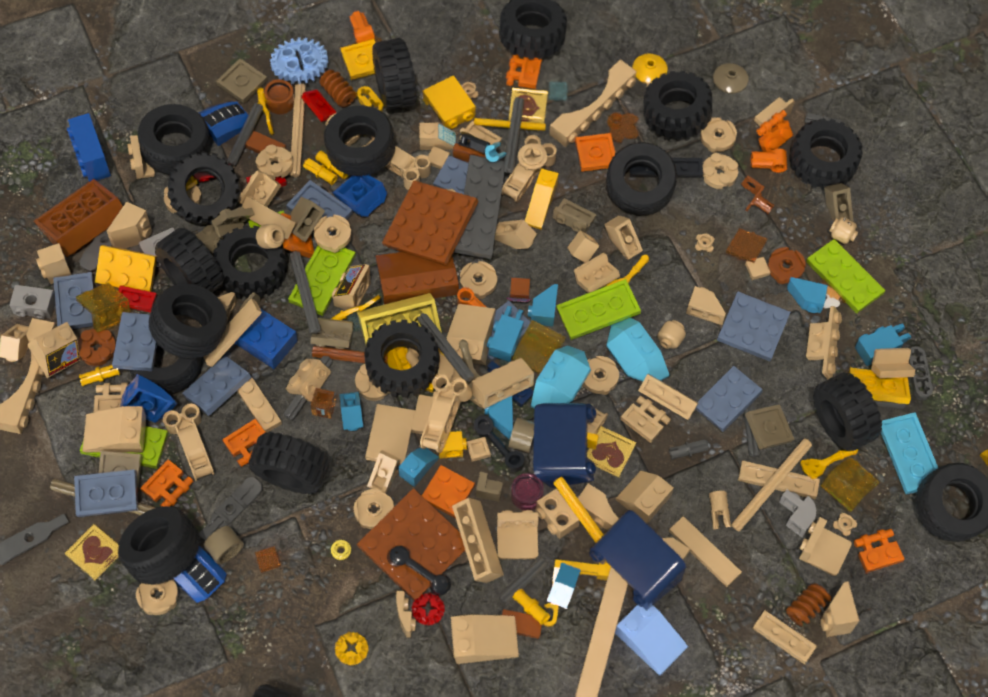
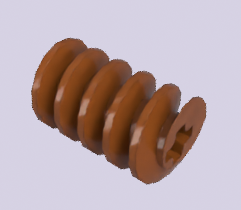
(338, 88)
(807, 604)

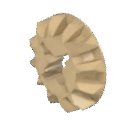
(538, 152)

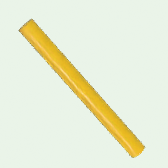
(506, 124)

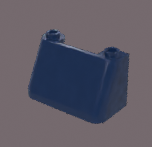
(562, 442)
(640, 558)

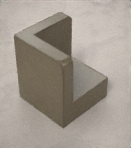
(488, 488)

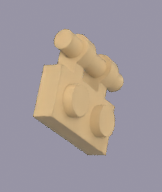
(108, 401)
(643, 423)

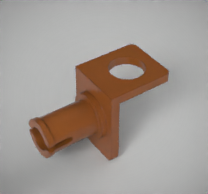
(758, 200)

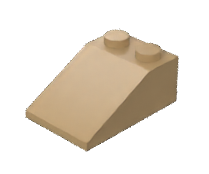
(475, 327)
(115, 430)
(484, 638)

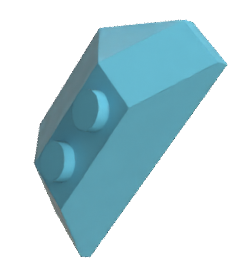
(636, 351)
(561, 377)

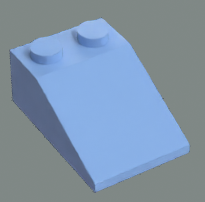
(651, 637)

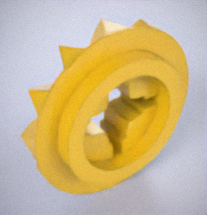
(351, 657)

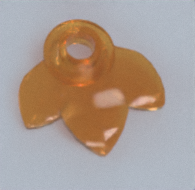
(624, 127)

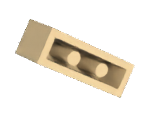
(502, 383)

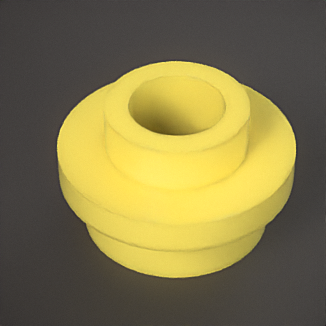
(341, 544)

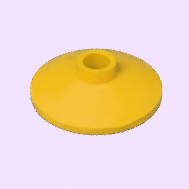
(648, 73)

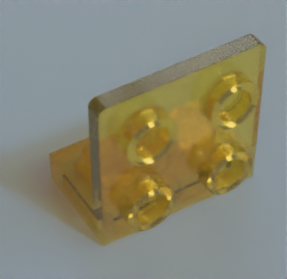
(105, 305)
(538, 346)
(849, 483)

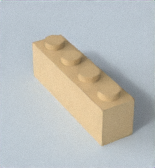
(477, 540)

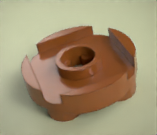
(790, 257)
(100, 356)

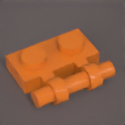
(529, 73)
(775, 136)
(242, 439)
(163, 480)
(881, 556)

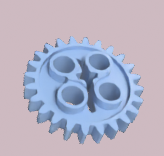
(311, 56)

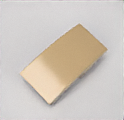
(405, 617)

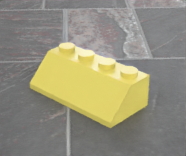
(405, 309)

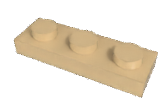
(668, 396)
(259, 405)
(784, 637)

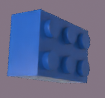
(87, 148)
(268, 339)

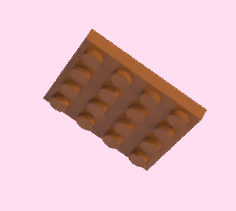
(430, 222)
(425, 534)

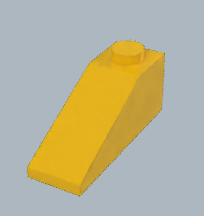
(541, 198)

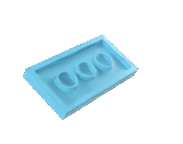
(908, 450)

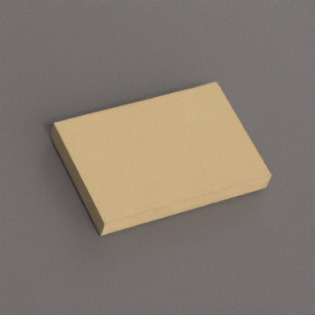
(390, 432)

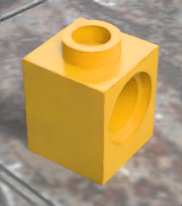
(454, 446)

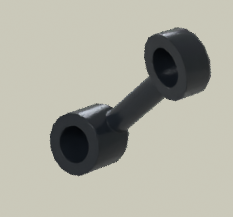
(484, 428)
(438, 584)

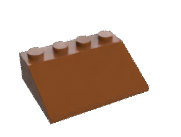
(80, 217)
(411, 276)

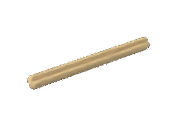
(297, 131)
(771, 485)

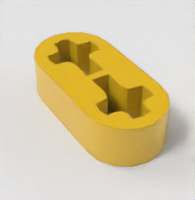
(373, 98)

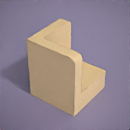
(583, 246)

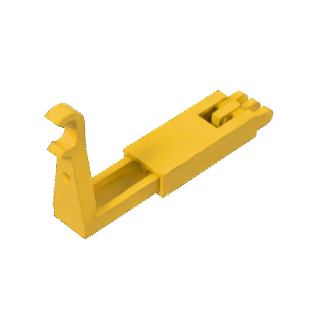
(600, 570)

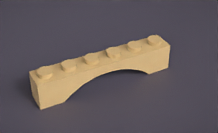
(571, 124)
(16, 409)
(604, 517)

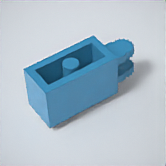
(506, 335)
(880, 339)

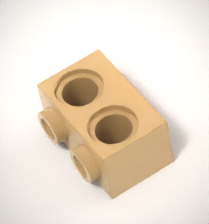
(561, 512)

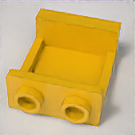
(450, 102)

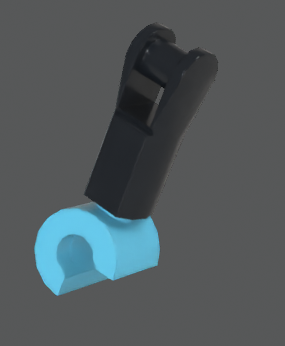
(481, 146)

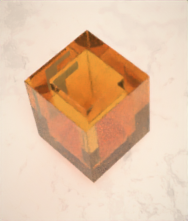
(323, 403)

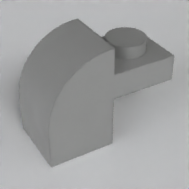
(803, 512)

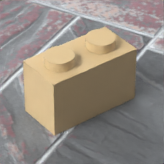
(52, 262)

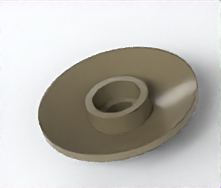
(727, 83)

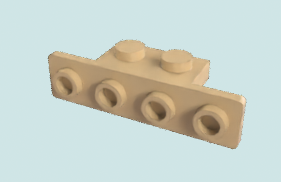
(823, 342)

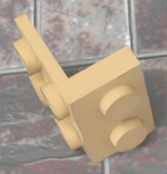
(517, 535)
(824, 548)

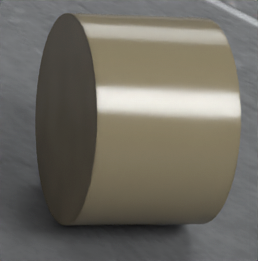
(522, 435)
(223, 545)

